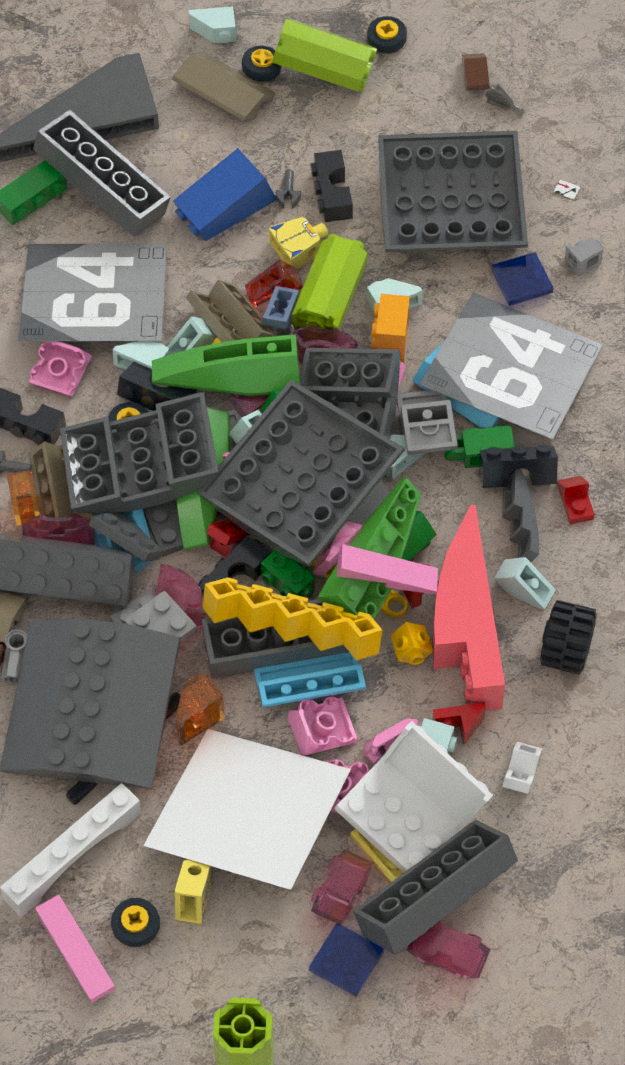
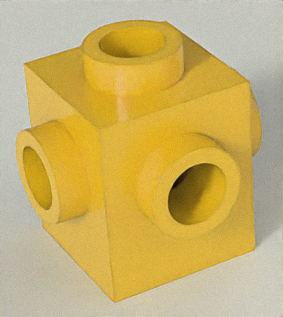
(411, 643)

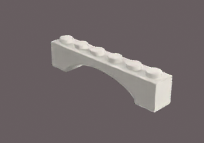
(35, 878)

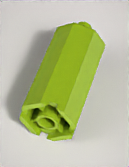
(324, 55)
(331, 284)
(243, 1033)

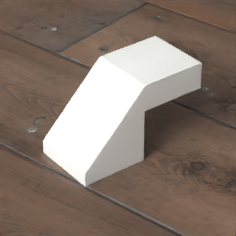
(522, 767)

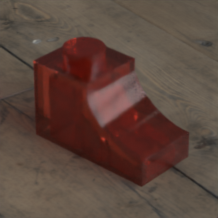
(279, 274)

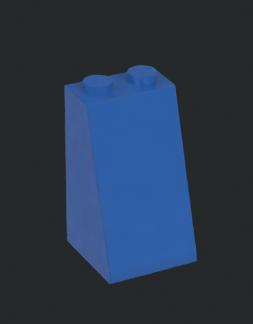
(224, 196)

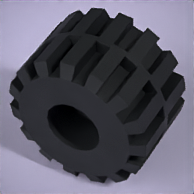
(568, 637)

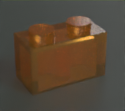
(23, 496)

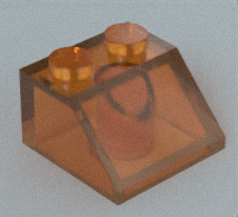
(198, 707)

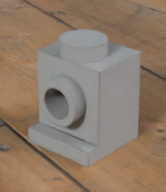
(584, 255)

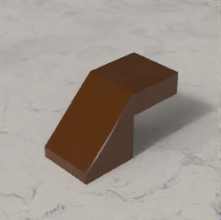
(475, 71)

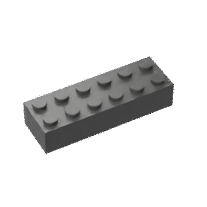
(101, 173)
(66, 569)
(237, 651)
(435, 886)

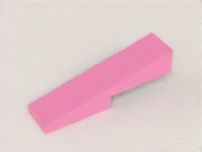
(392, 571)
(75, 948)

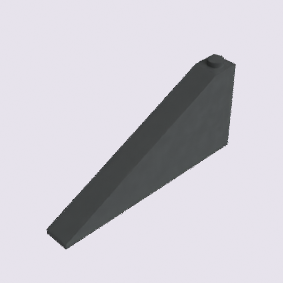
(110, 101)

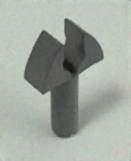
(288, 190)
(12, 466)

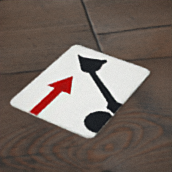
(566, 189)

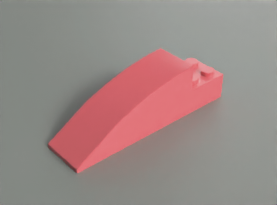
(465, 618)

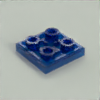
(522, 278)
(346, 959)

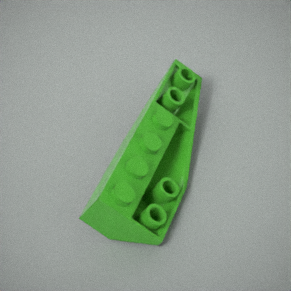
(232, 367)
(193, 511)
(382, 533)

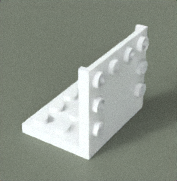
(413, 799)

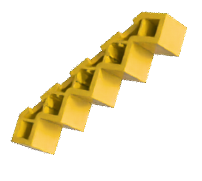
(292, 617)

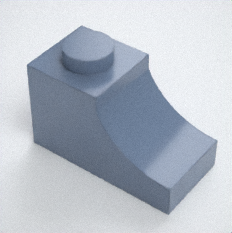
(281, 307)

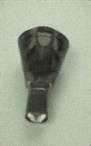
(498, 97)

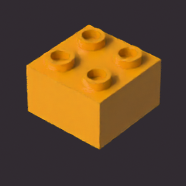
(391, 323)

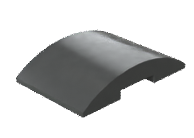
(356, 382)
(140, 457)

